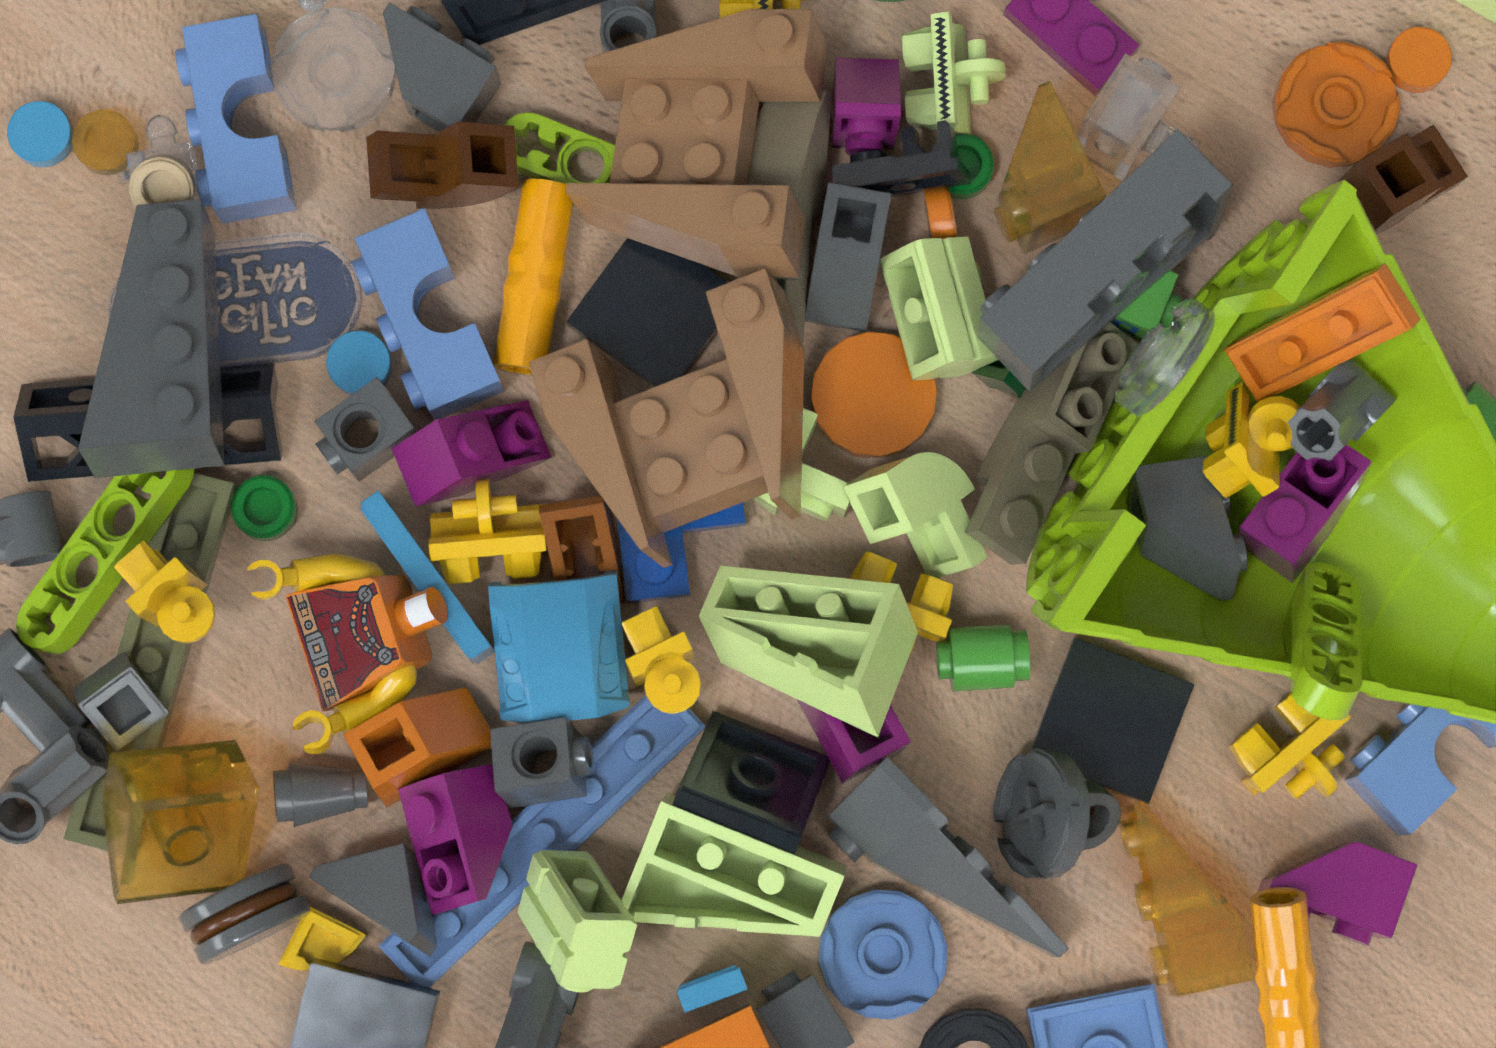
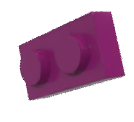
(1074, 37)

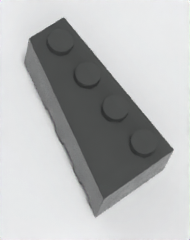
(1105, 261)
(160, 358)

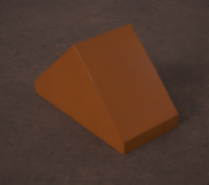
(581, 539)

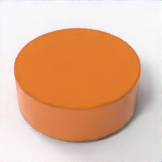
(1418, 59)
(939, 212)

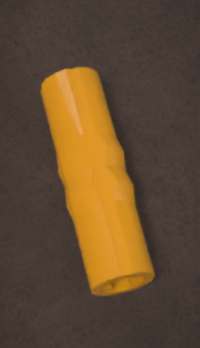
(533, 275)
(1285, 969)

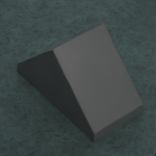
(385, 889)

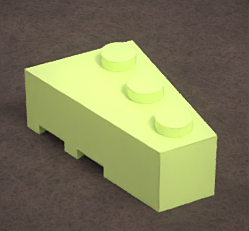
(813, 638)

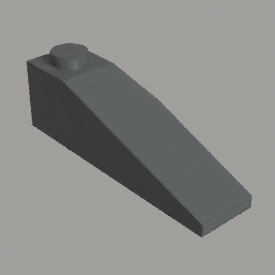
(908, 837)

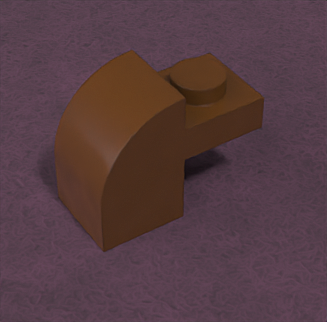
(443, 170)
(1404, 177)

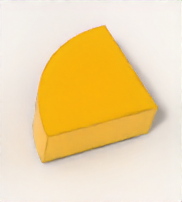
(321, 938)

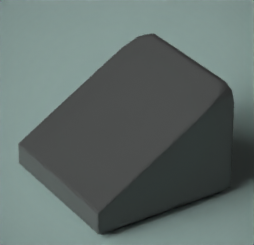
(119, 701)

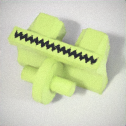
(945, 51)

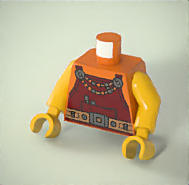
(357, 636)

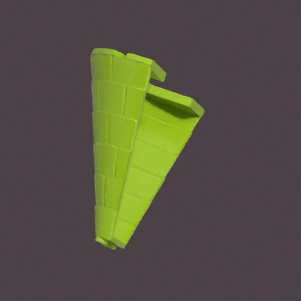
(1410, 536)

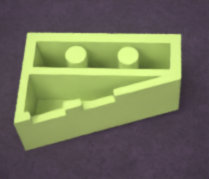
(721, 878)

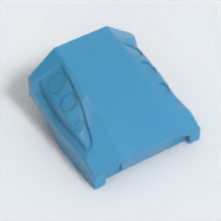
(559, 648)

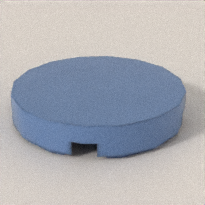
(883, 954)

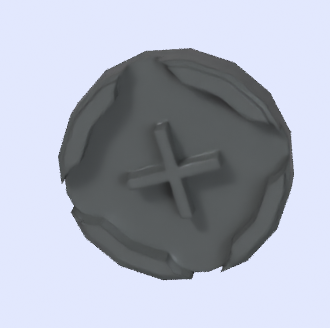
(1048, 813)

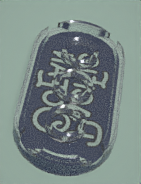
(281, 298)

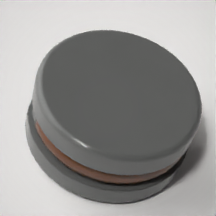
(244, 913)

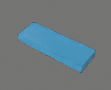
(425, 575)

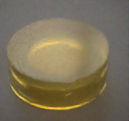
(103, 141)

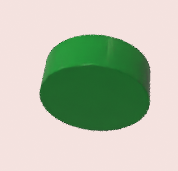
(978, 160)
(264, 508)

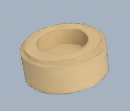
(161, 180)

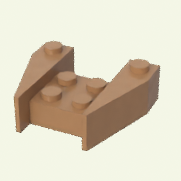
(692, 135)
(695, 438)

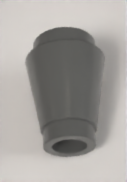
(317, 792)

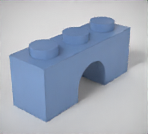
(225, 66)
(403, 265)
(1401, 773)

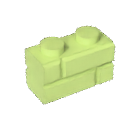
(937, 306)
(576, 920)

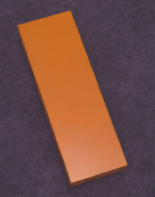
(1322, 333)

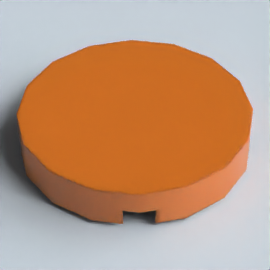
(1336, 104)
(869, 397)

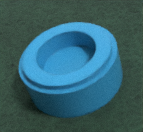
(40, 134)
(357, 360)

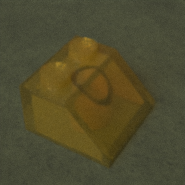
(1048, 178)
(178, 819)

